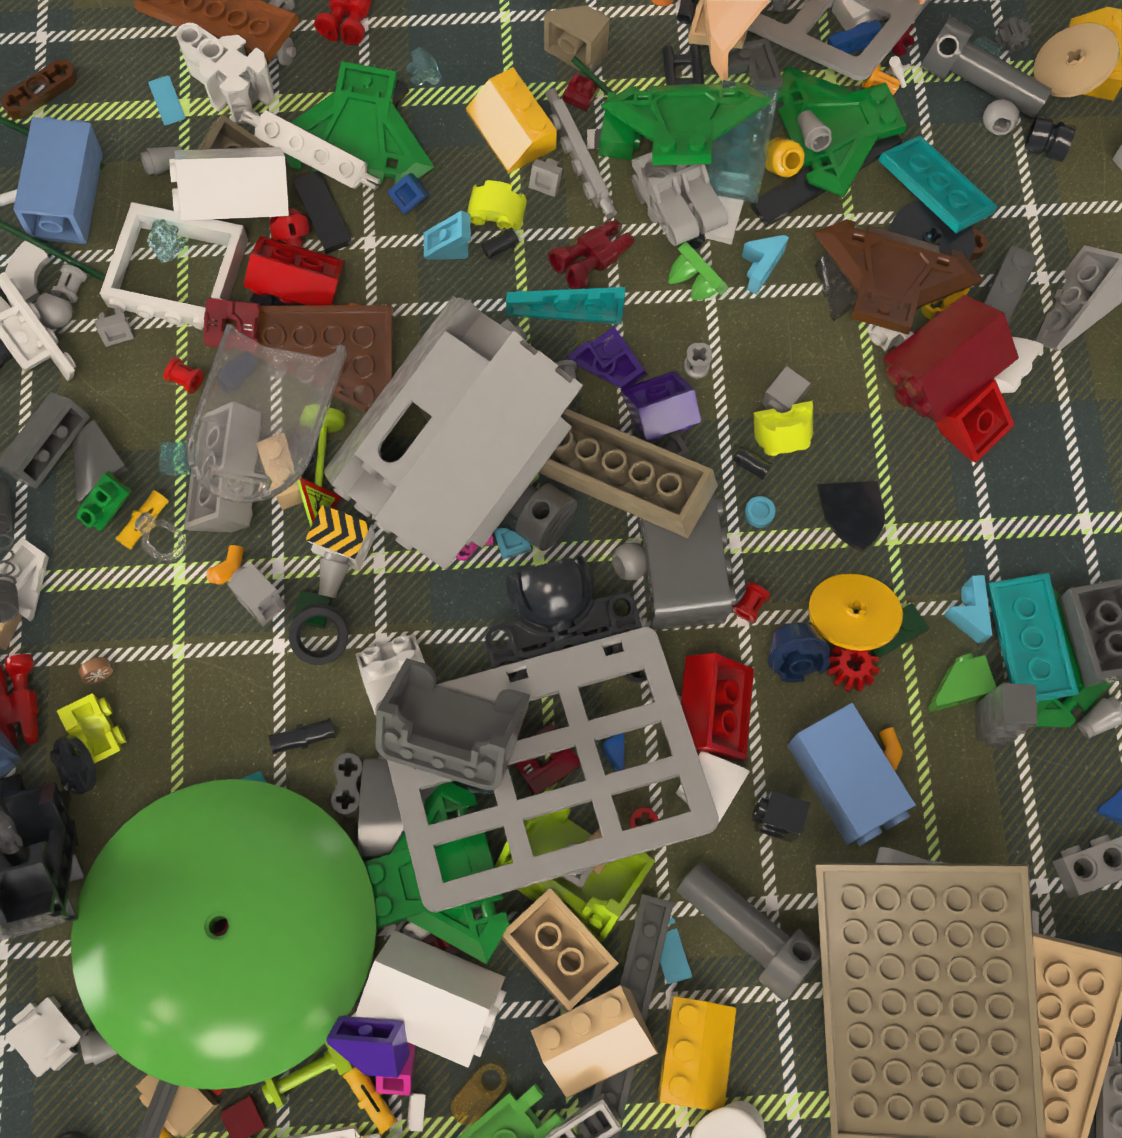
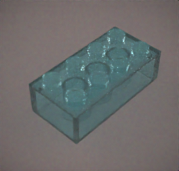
(742, 152)

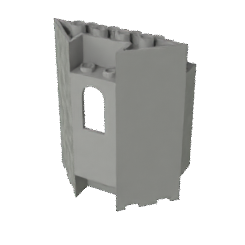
(488, 435)

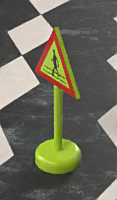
(313, 494)

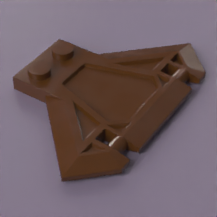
(894, 272)

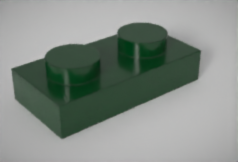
(911, 627)

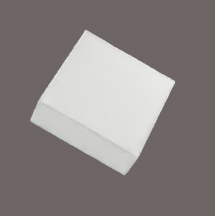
(416, 1112)

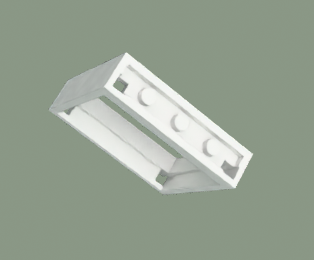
(205, 230)

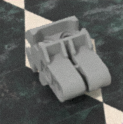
(678, 198)

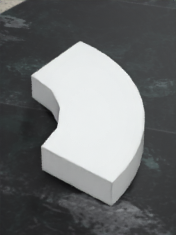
(25, 268)

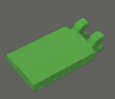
(513, 1119)

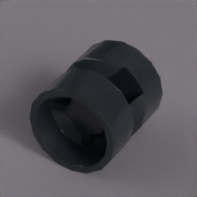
(1049, 138)

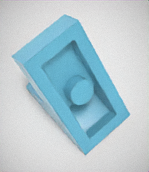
(448, 238)
(764, 256)
(974, 617)

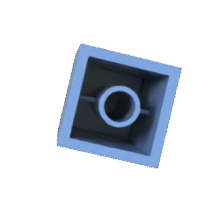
(58, 180)
(851, 775)

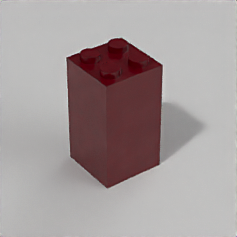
(950, 358)

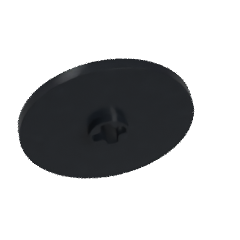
(919, 221)

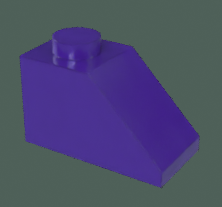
(371, 1044)

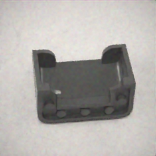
(447, 729)

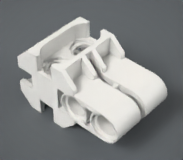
(226, 70)

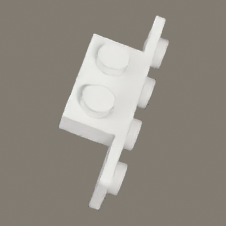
(26, 335)

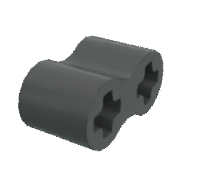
(347, 785)

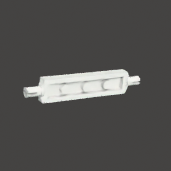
(311, 149)

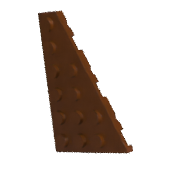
(319, 330)

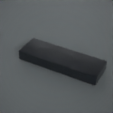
(322, 212)

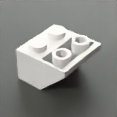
(382, 663)

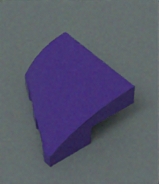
(609, 359)

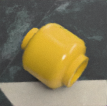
(784, 157)

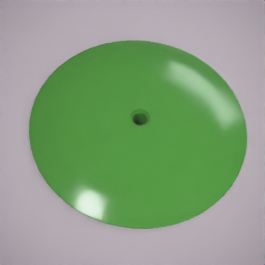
(238, 1002)

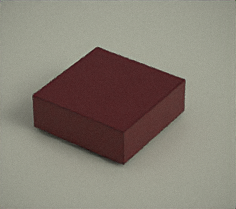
(243, 1119)

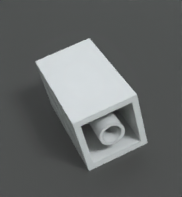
(229, 183)
(440, 997)

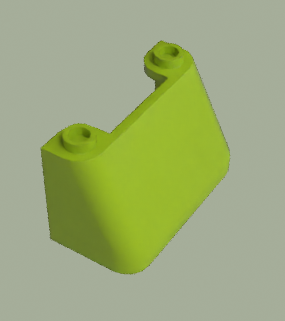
(602, 896)

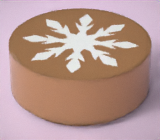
(95, 670)

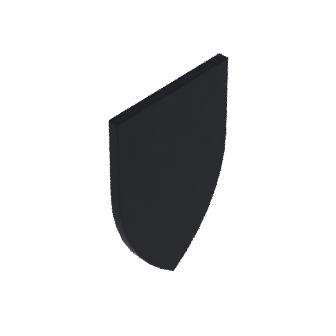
(853, 512)

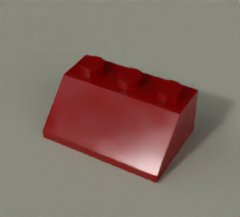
(292, 273)
(718, 704)

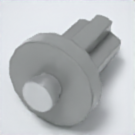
(286, 52)

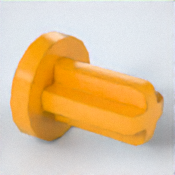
(879, 77)

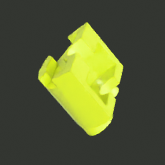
(496, 204)
(784, 431)
(90, 722)

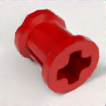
(183, 375)
(751, 602)

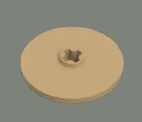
(1067, 77)

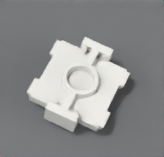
(44, 1036)

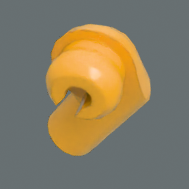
(222, 572)
(892, 746)

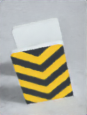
(341, 535)

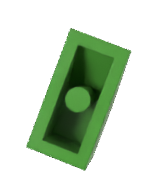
(963, 683)

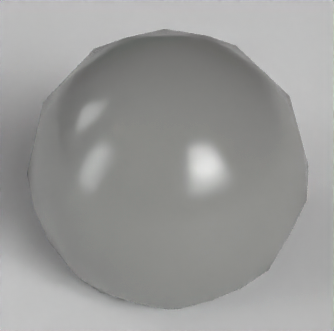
(1000, 117)
(53, 311)
(629, 561)

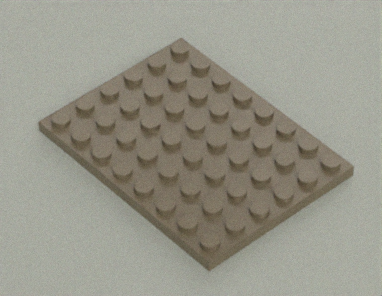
(930, 1000)

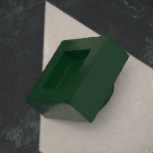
(306, 599)

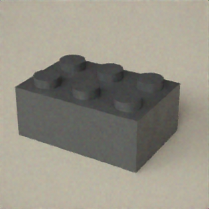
(1095, 630)

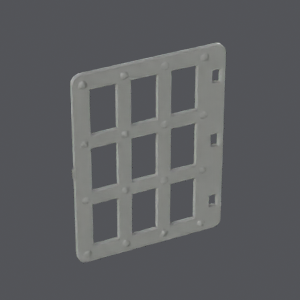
(549, 675)

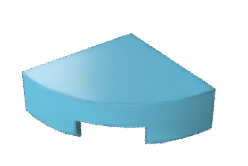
(511, 543)

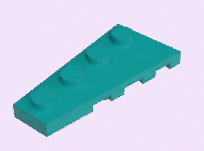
(580, 305)

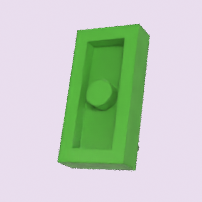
(688, 265)

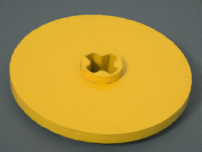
(877, 616)

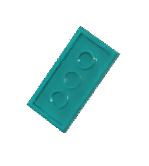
(937, 183)
(1032, 635)

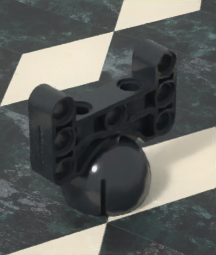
(555, 600)

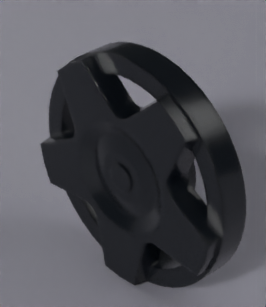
(73, 764)

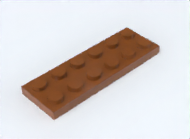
(253, 20)

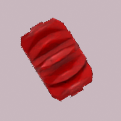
(851, 678)

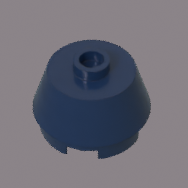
(797, 652)

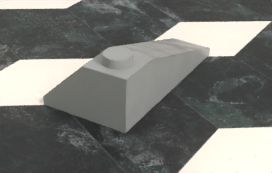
(1087, 295)

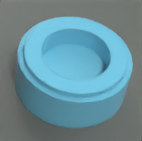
(759, 511)

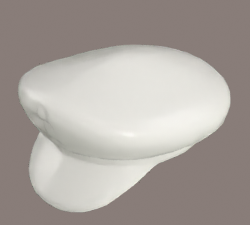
(732, 1121)

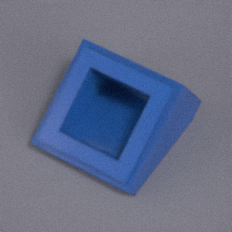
(408, 193)
(614, 752)

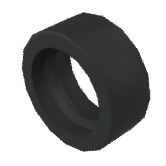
(307, 655)

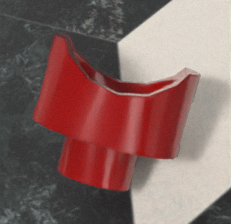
(298, 227)

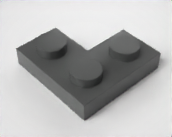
(758, 61)

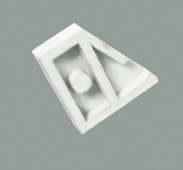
(29, 574)

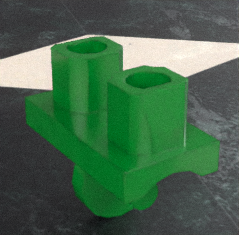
(103, 502)

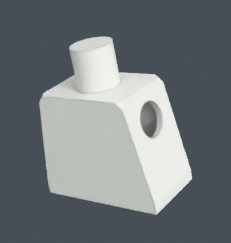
(722, 778)

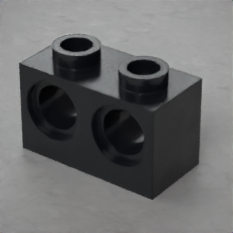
(780, 816)

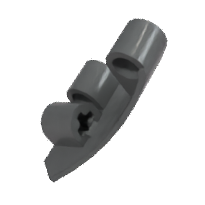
(379, 813)

